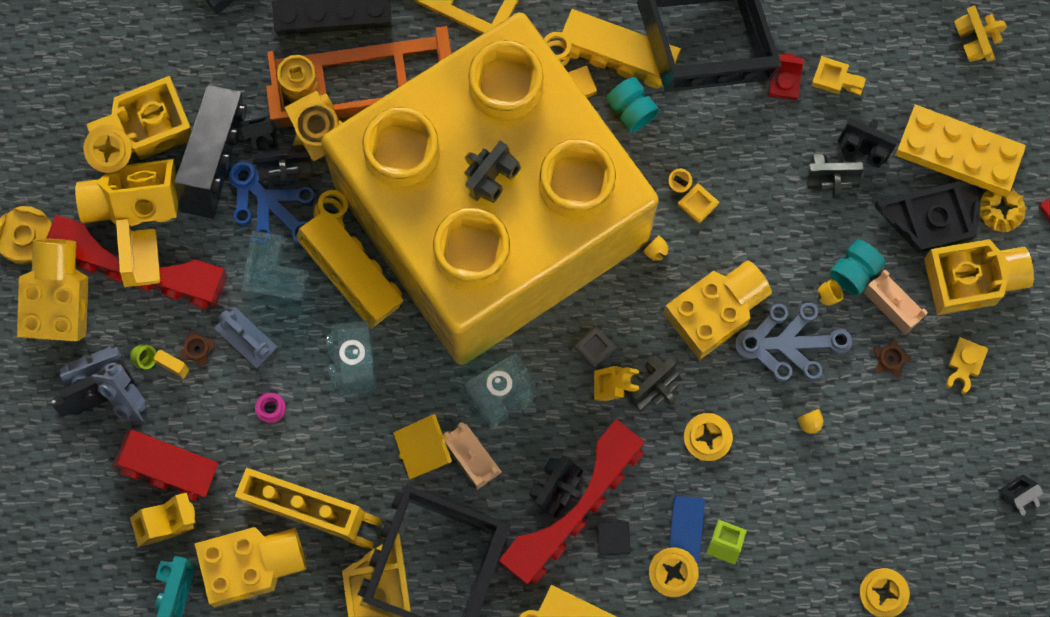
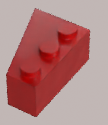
(164, 465)

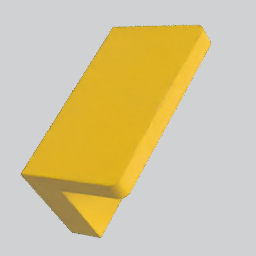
(137, 255)

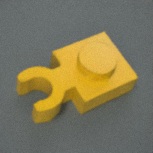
(967, 361)
(612, 381)

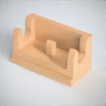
(894, 302)
(471, 456)

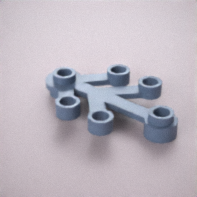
(788, 343)

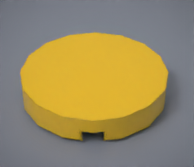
(31, 225)

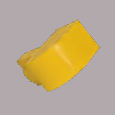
(163, 521)

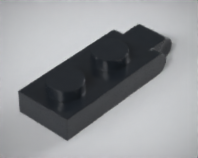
(83, 395)

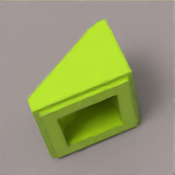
(726, 542)

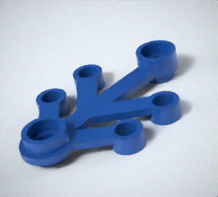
(267, 200)

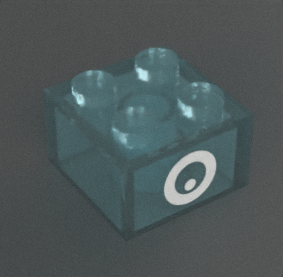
(353, 358)
(500, 390)

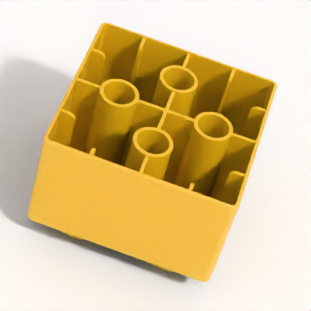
(553, 229)

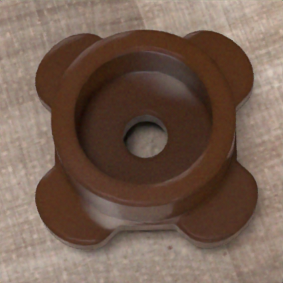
(193, 341)

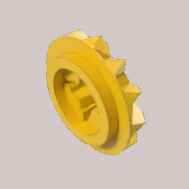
(97, 158)
(994, 218)
(715, 425)
(675, 586)
(897, 587)

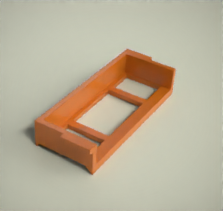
(396, 49)

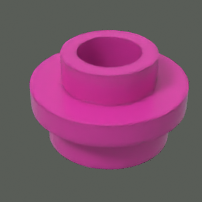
(266, 399)

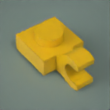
(833, 76)

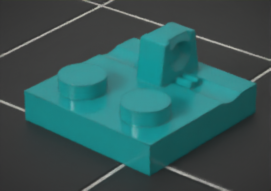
(178, 579)

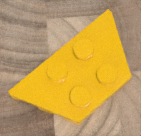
(391, 587)

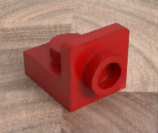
(787, 79)

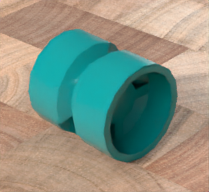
(630, 101)
(860, 264)

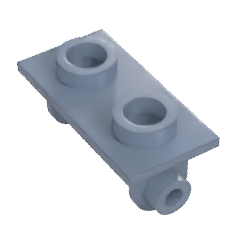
(245, 337)
(80, 369)
(126, 402)

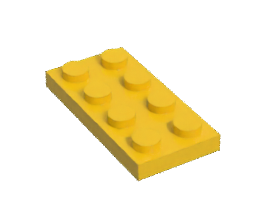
(961, 150)

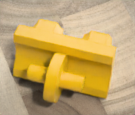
(972, 23)

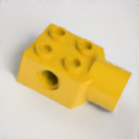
(150, 118)
(312, 119)
(133, 193)
(976, 275)
(53, 294)
(717, 307)
(247, 563)

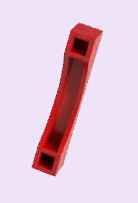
(192, 281)
(531, 552)

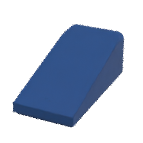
(687, 524)

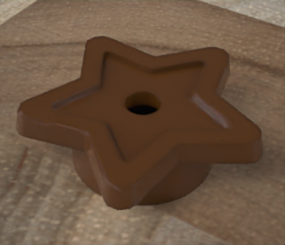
(899, 358)

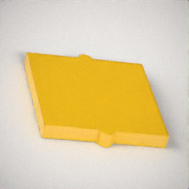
(422, 447)

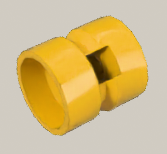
(301, 82)

